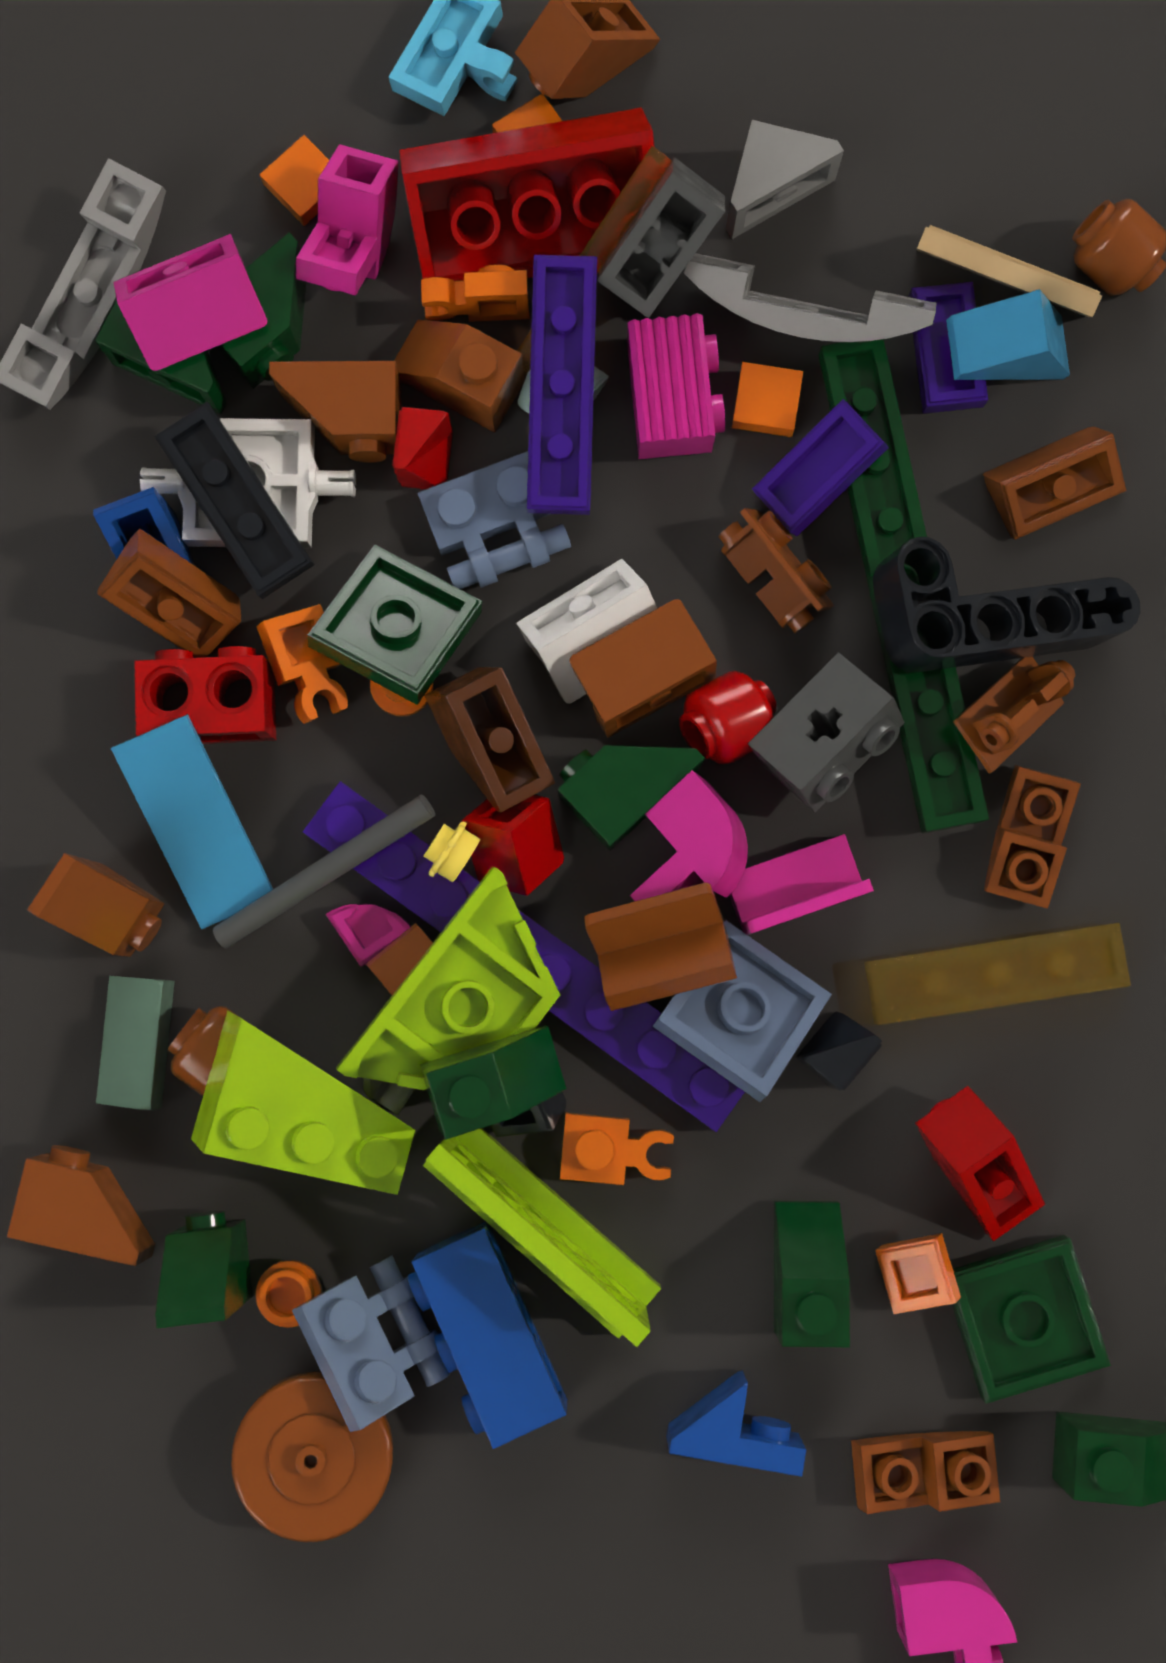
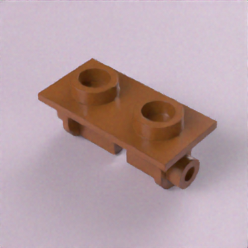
(763, 548)
(1014, 708)

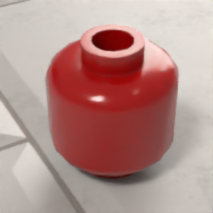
(726, 716)

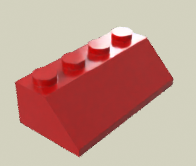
(519, 191)

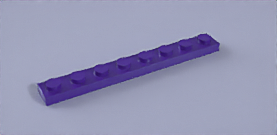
(620, 1033)

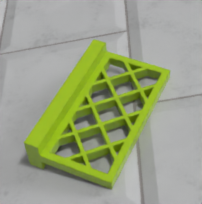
(547, 1231)

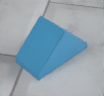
(1009, 341)

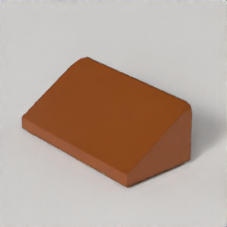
(1056, 481)
(171, 595)

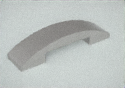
(113, 245)
(730, 285)

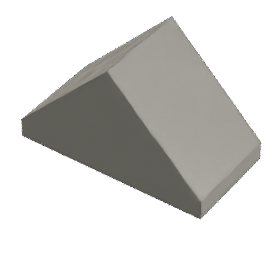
(779, 171)

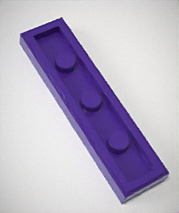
(561, 384)

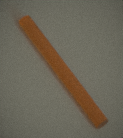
(617, 220)

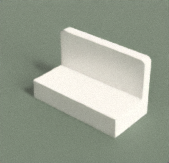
(582, 618)

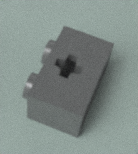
(662, 238)
(837, 703)

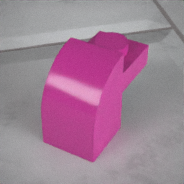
(353, 221)
(705, 835)
(948, 1609)

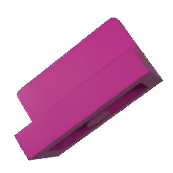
(190, 303)
(797, 885)

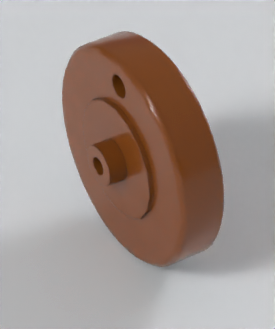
(304, 1467)

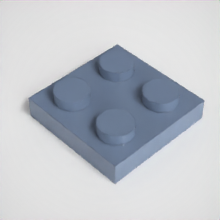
(747, 1023)

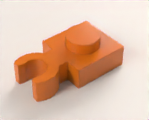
(484, 295)
(293, 660)
(600, 1149)

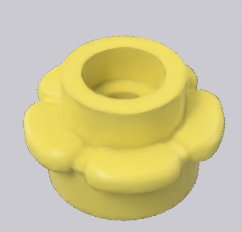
(451, 851)

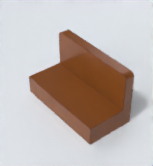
(644, 667)
(661, 946)

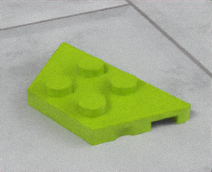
(464, 992)

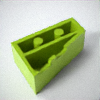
(294, 1117)

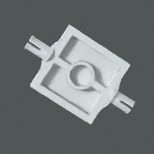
(285, 464)

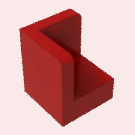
(517, 842)

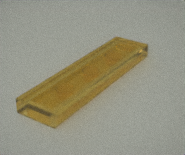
(997, 974)

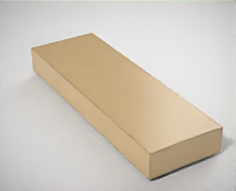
(1008, 270)

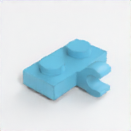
(448, 50)

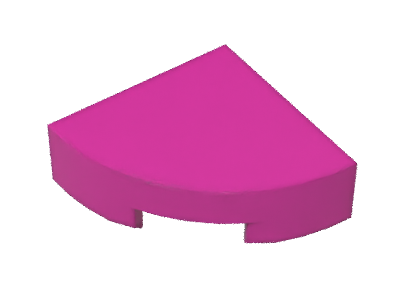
(367, 929)

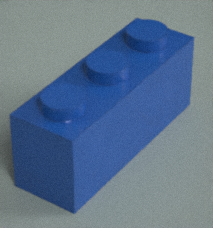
(487, 1335)

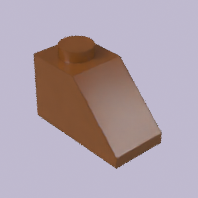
(583, 45)
(462, 370)
(348, 402)
(98, 906)
(77, 1209)

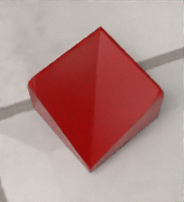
(422, 447)

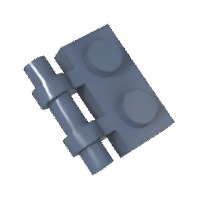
(483, 506)
(355, 1352)

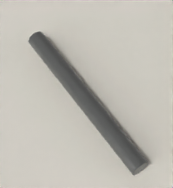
(324, 871)

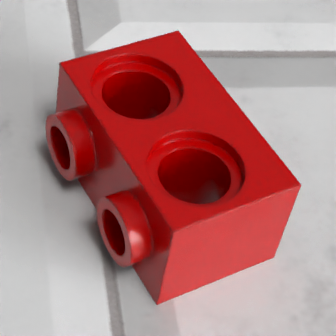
(207, 684)

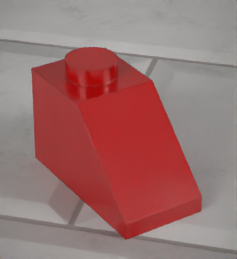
(981, 1162)

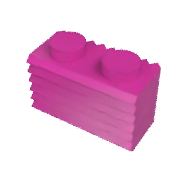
(672, 386)

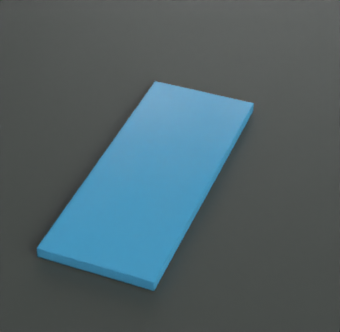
(193, 820)

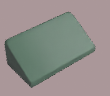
(135, 1042)

